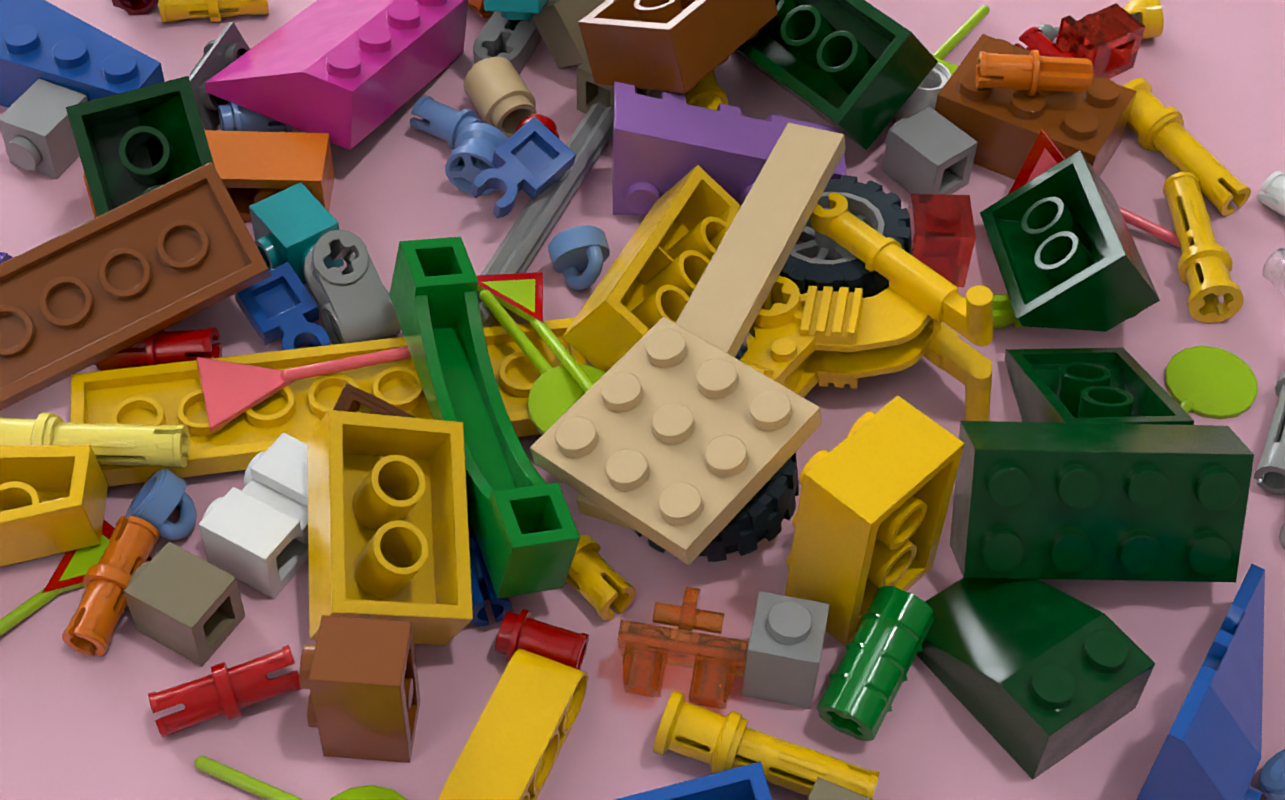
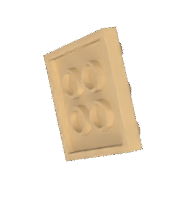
(676, 438)

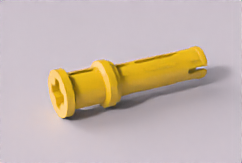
(1163, 131)
(1203, 262)
(729, 744)

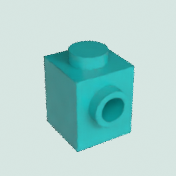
(290, 226)

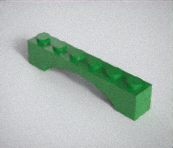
(512, 510)

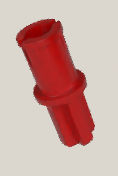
(166, 348)

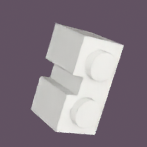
(264, 527)

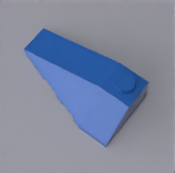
(1219, 726)

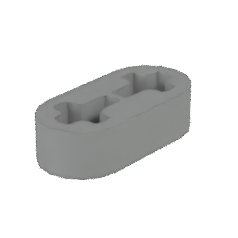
(513, 37)

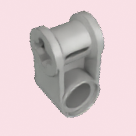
(351, 301)

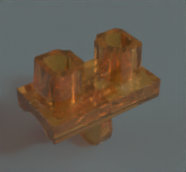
(651, 647)

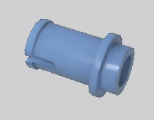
(237, 118)
(441, 119)

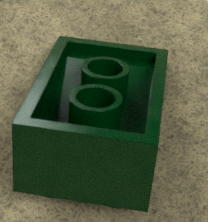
(1088, 388)
(1033, 665)

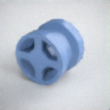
(473, 154)

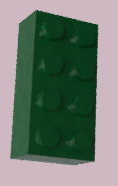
(841, 62)
(1100, 501)

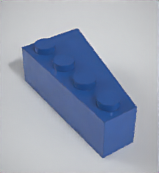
(64, 50)

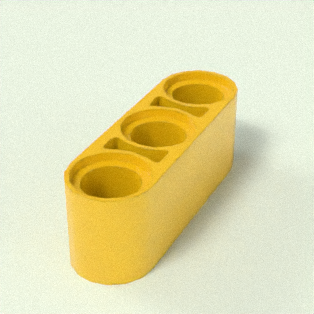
(519, 731)

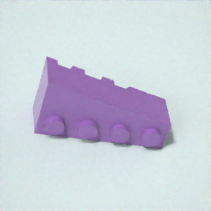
(666, 138)

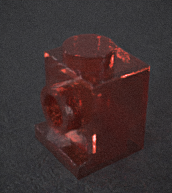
(1105, 37)

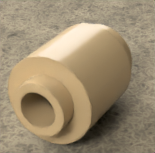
(499, 94)

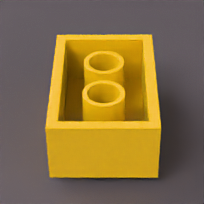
(871, 512)
(389, 523)

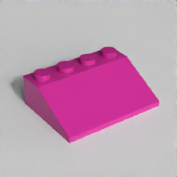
(345, 64)

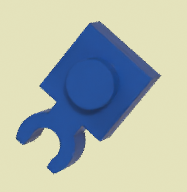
(526, 161)
(283, 310)

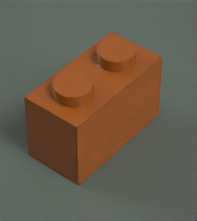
(362, 688)

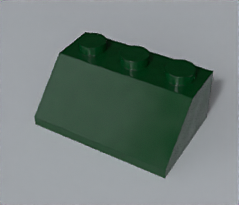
(138, 141)
(1068, 252)

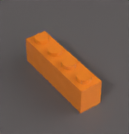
(266, 163)

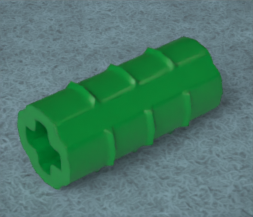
(876, 663)

